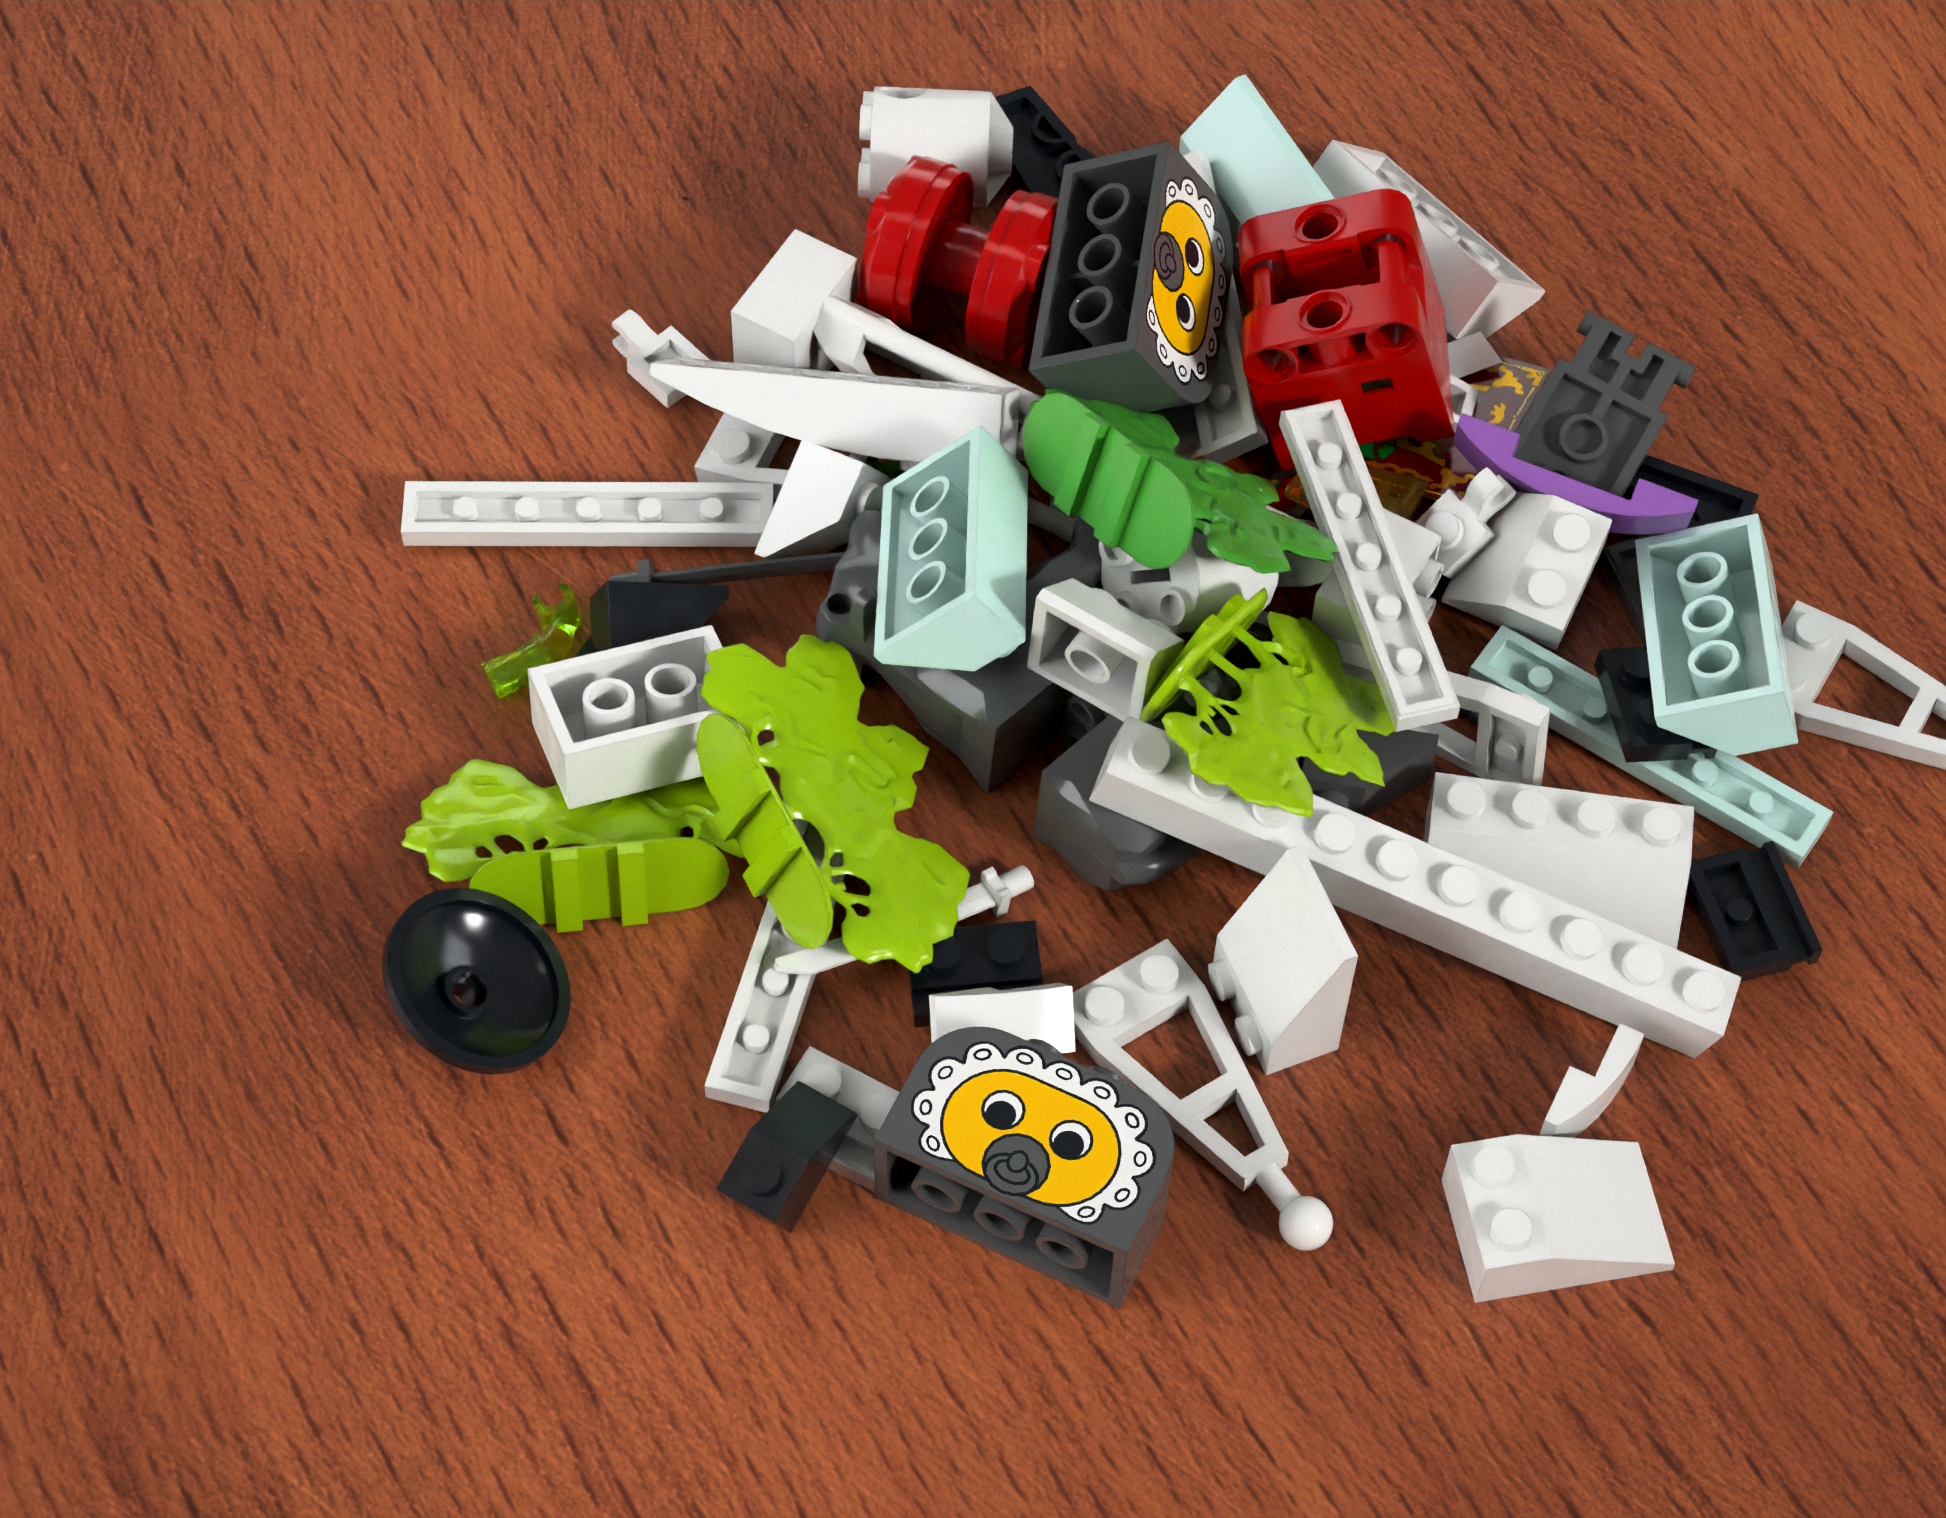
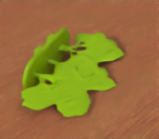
(1281, 713)
(839, 780)
(629, 857)

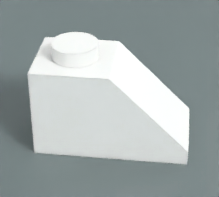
(819, 503)

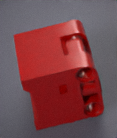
(1341, 302)

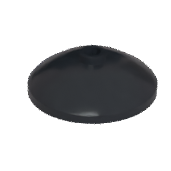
(491, 960)

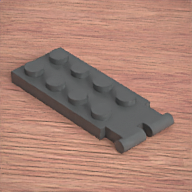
(1601, 409)

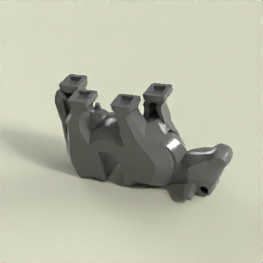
(1010, 713)

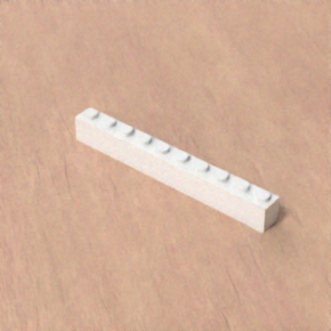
(1430, 896)

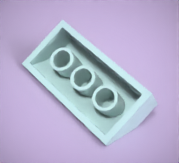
(1251, 158)
(953, 558)
(1716, 637)

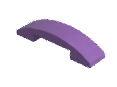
(1649, 511)

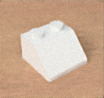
(1532, 567)
(1099, 647)

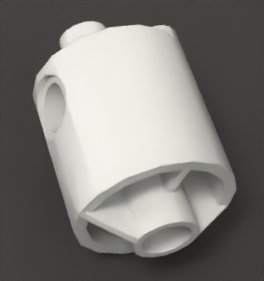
(937, 123)
(1186, 590)

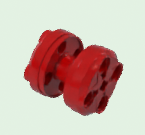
(926, 247)

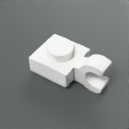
(644, 346)
(1464, 519)

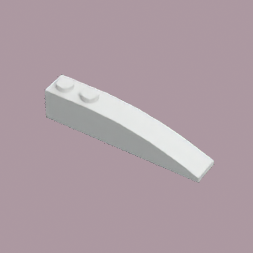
(849, 410)

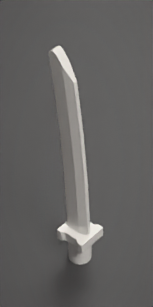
(991, 892)

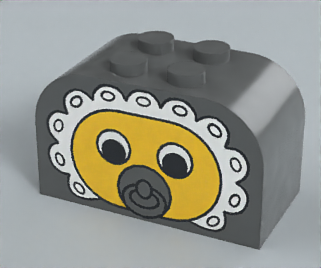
(1134, 282)
(1030, 1158)

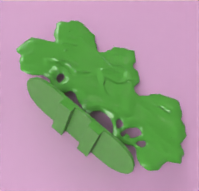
(1146, 499)

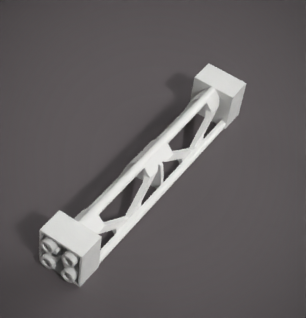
(807, 318)

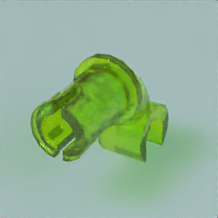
(510, 671)

